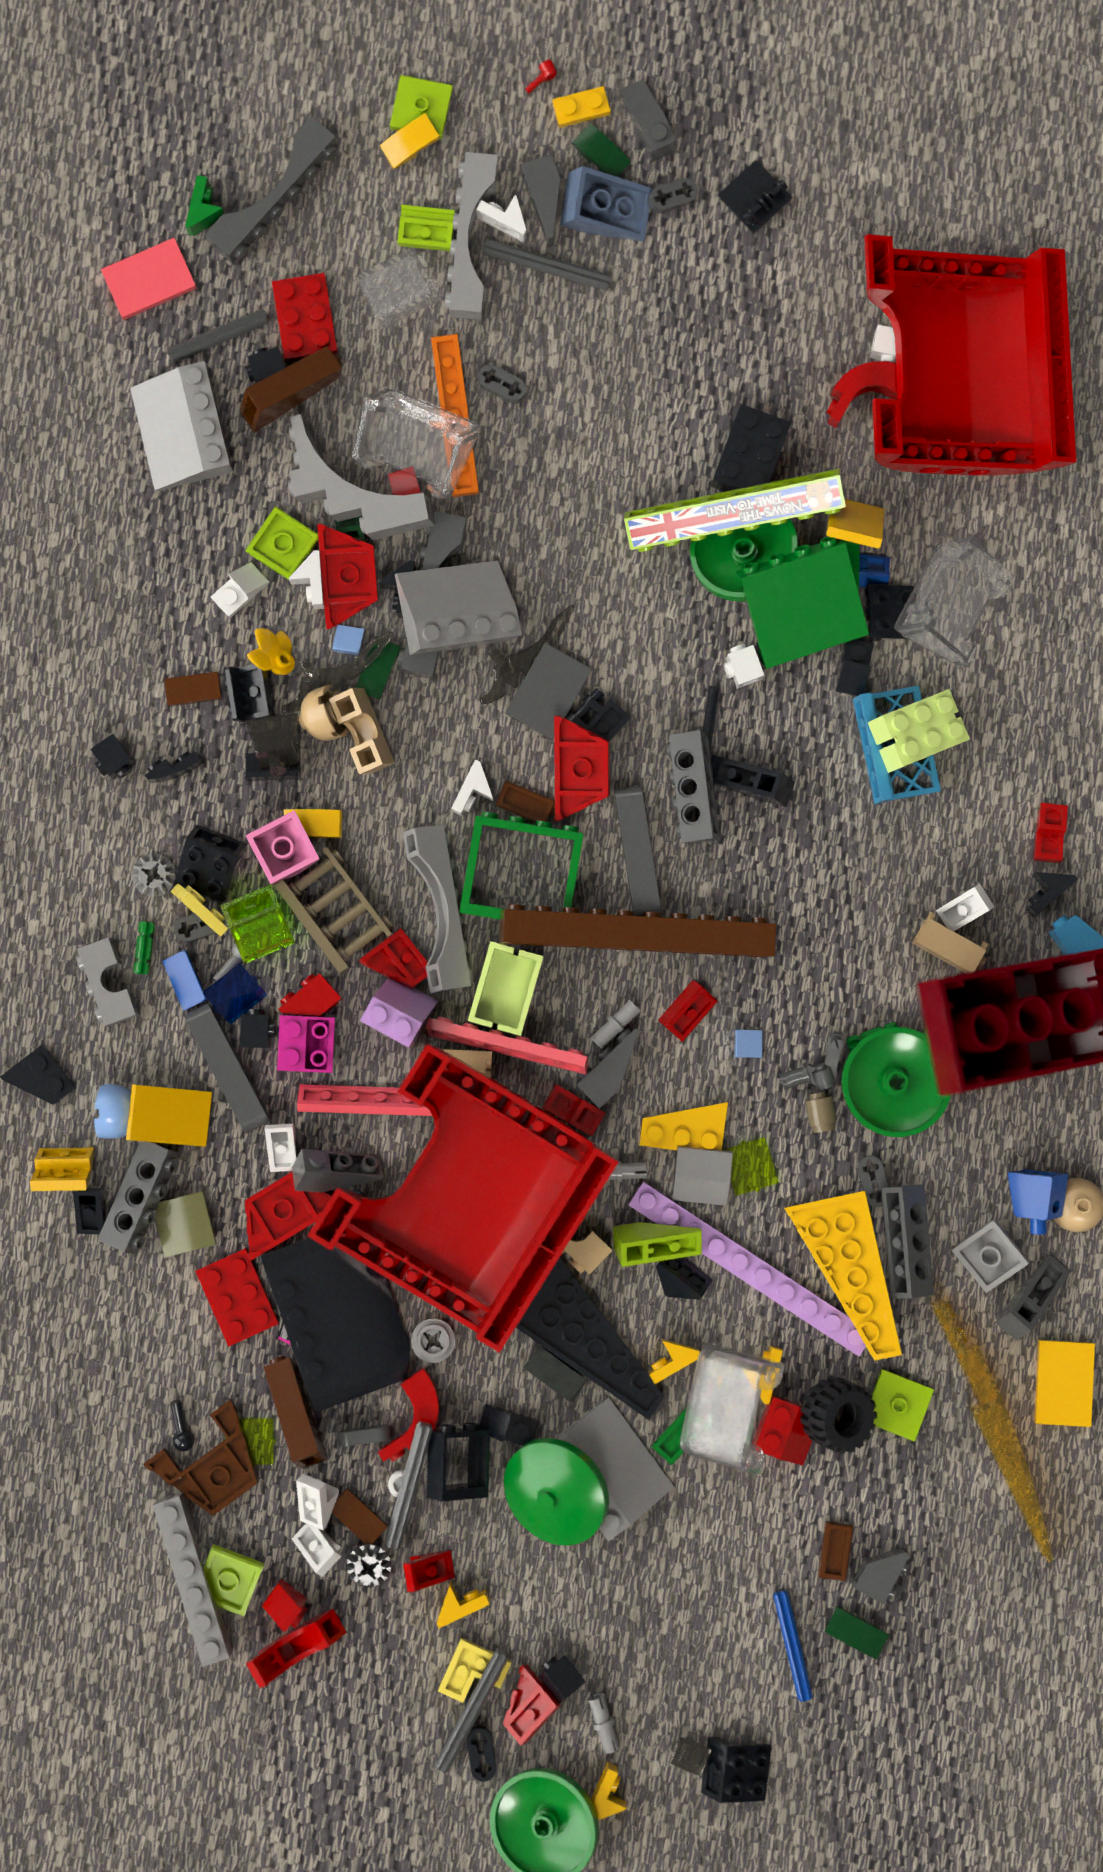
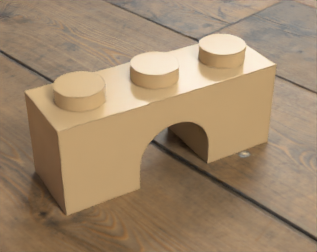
(357, 714)
(587, 1252)

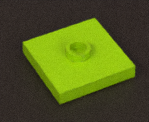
(419, 97)
(282, 543)
(900, 1404)
(232, 1578)

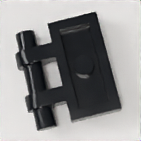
(608, 720)

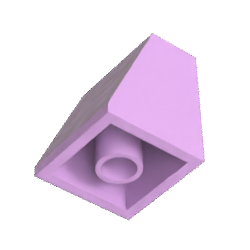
(399, 1012)

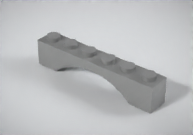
(478, 183)
(429, 854)
(184, 1556)

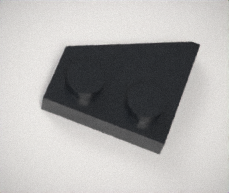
(40, 1076)

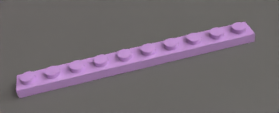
(752, 1269)

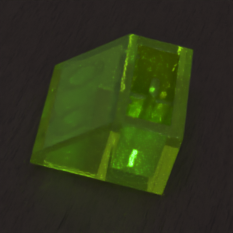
(257, 924)

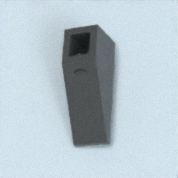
(606, 1077)
(332, 1169)

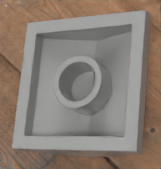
(702, 1175)
(990, 1255)

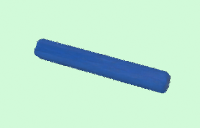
(792, 1645)

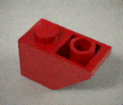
(313, 999)
(285, 1605)

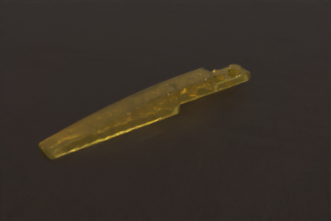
(995, 1426)

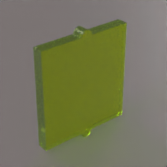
(751, 1166)
(259, 1439)

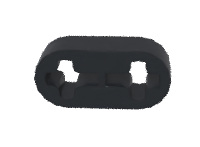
(475, 1754)

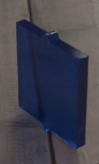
(234, 993)

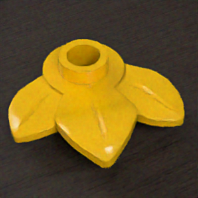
(271, 651)

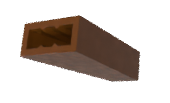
(289, 388)
(294, 1413)

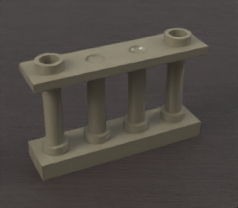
(307, 913)

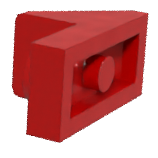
(428, 1570)

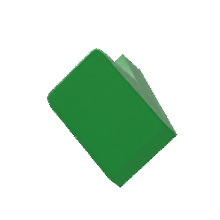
(200, 213)

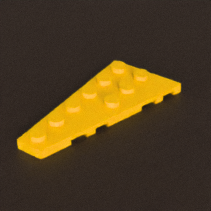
(847, 1253)

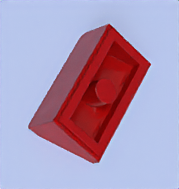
(687, 1010)

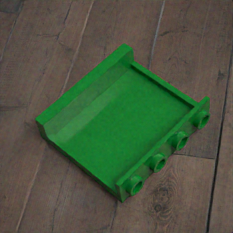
(803, 601)

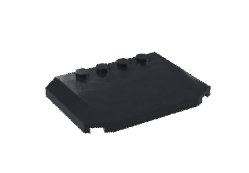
(337, 1322)

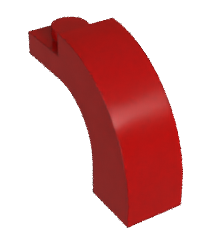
(864, 378)
(425, 1402)
(294, 1646)

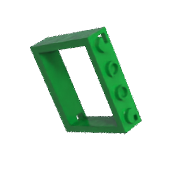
(516, 824)

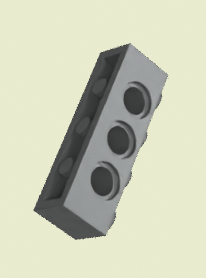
(707, 825)
(127, 1204)
(907, 1241)

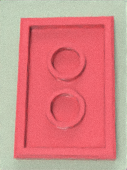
(148, 278)

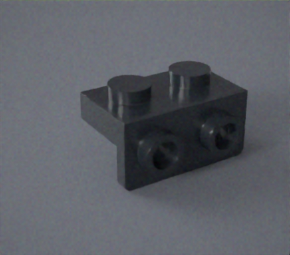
(248, 693)

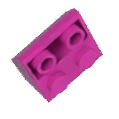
(306, 1044)

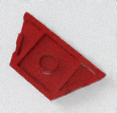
(346, 574)
(579, 767)
(280, 1213)

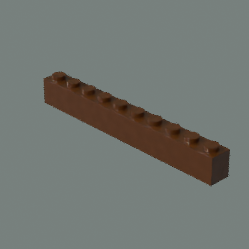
(637, 933)

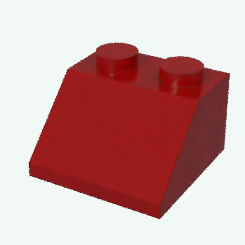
(781, 1431)

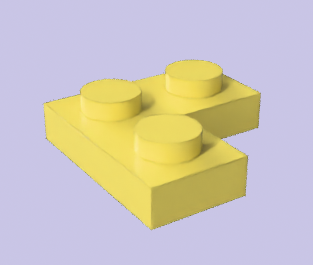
(194, 902)
(466, 1664)

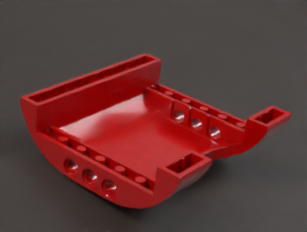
(975, 361)
(480, 1205)

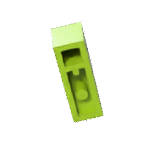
(652, 1242)

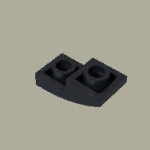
(164, 771)

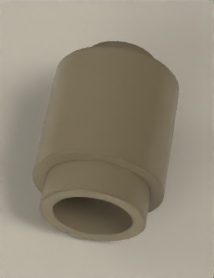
(821, 1112)

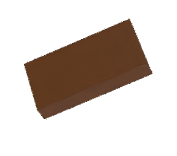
(193, 689)
(524, 803)
(358, 1517)
(835, 1551)

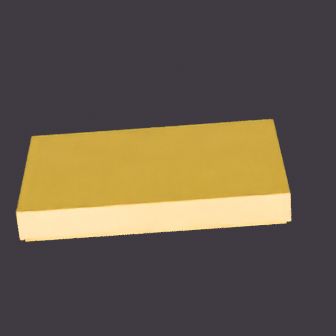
(857, 524)
(168, 1115)
(1064, 1383)

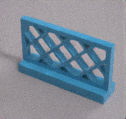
(878, 775)

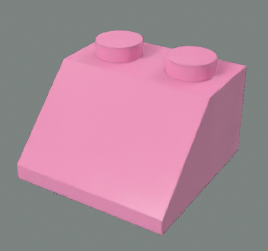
(283, 848)

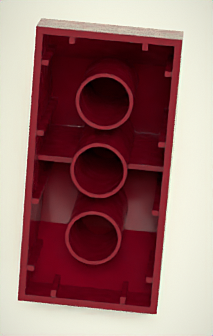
(1014, 1021)

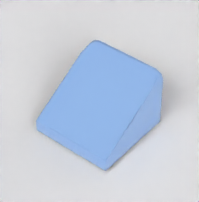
(348, 640)
(748, 1043)

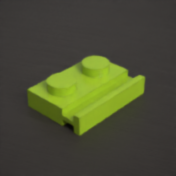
(425, 228)

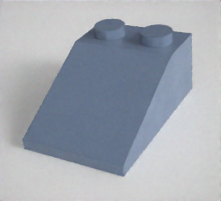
(605, 205)

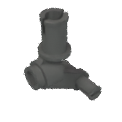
(820, 1074)

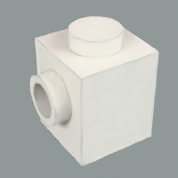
(883, 344)
(743, 666)

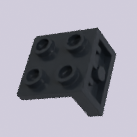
(209, 862)
(736, 1771)

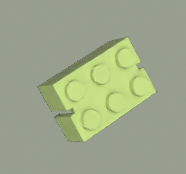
(919, 730)
(505, 989)

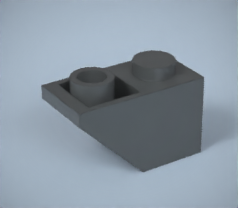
(879, 1574)

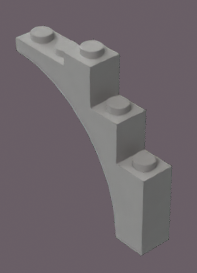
(381, 513)

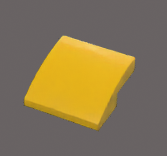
(62, 1169)

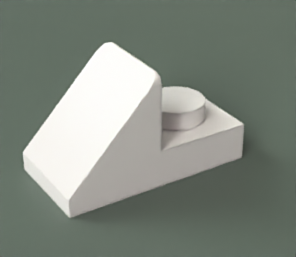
(509, 222)
(310, 573)
(240, 589)
(476, 783)
(965, 908)
(281, 1146)
(315, 1501)
(317, 1548)

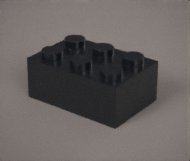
(750, 450)

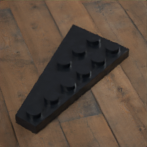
(579, 1334)

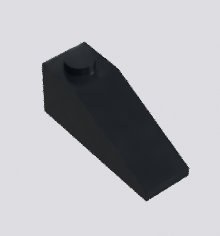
(752, 780)

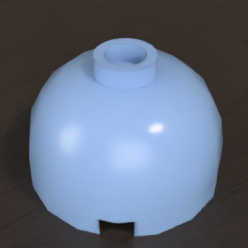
(113, 1108)

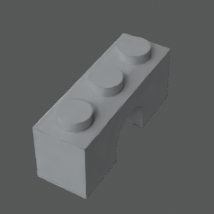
(96, 961)

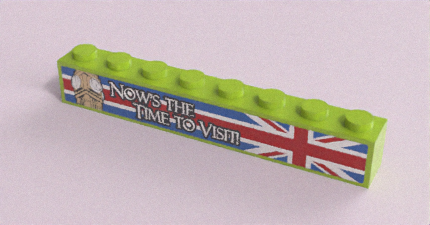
(735, 510)

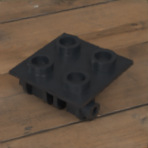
(755, 196)
(884, 608)

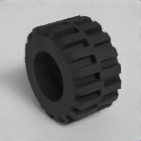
(855, 1420)

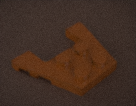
(220, 1473)

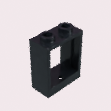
(477, 1463)

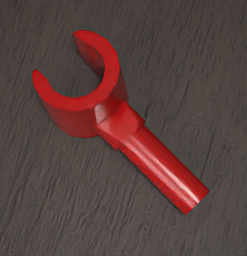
(548, 73)

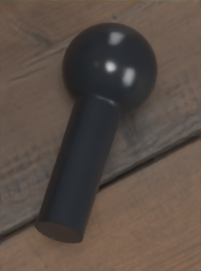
(183, 1439)

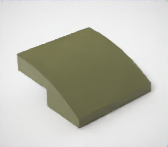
(184, 1224)

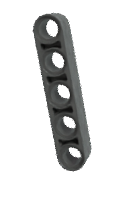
(637, 850)
(227, 1067)

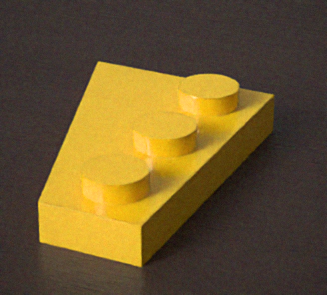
(687, 1128)

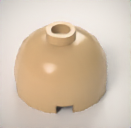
(318, 715)
(1082, 1206)

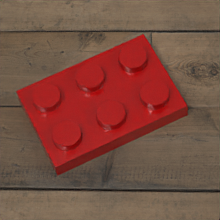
(304, 316)
(237, 1297)

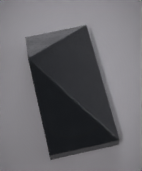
(682, 1279)

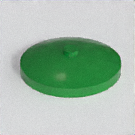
(720, 557)
(892, 1083)
(556, 1491)
(544, 1822)

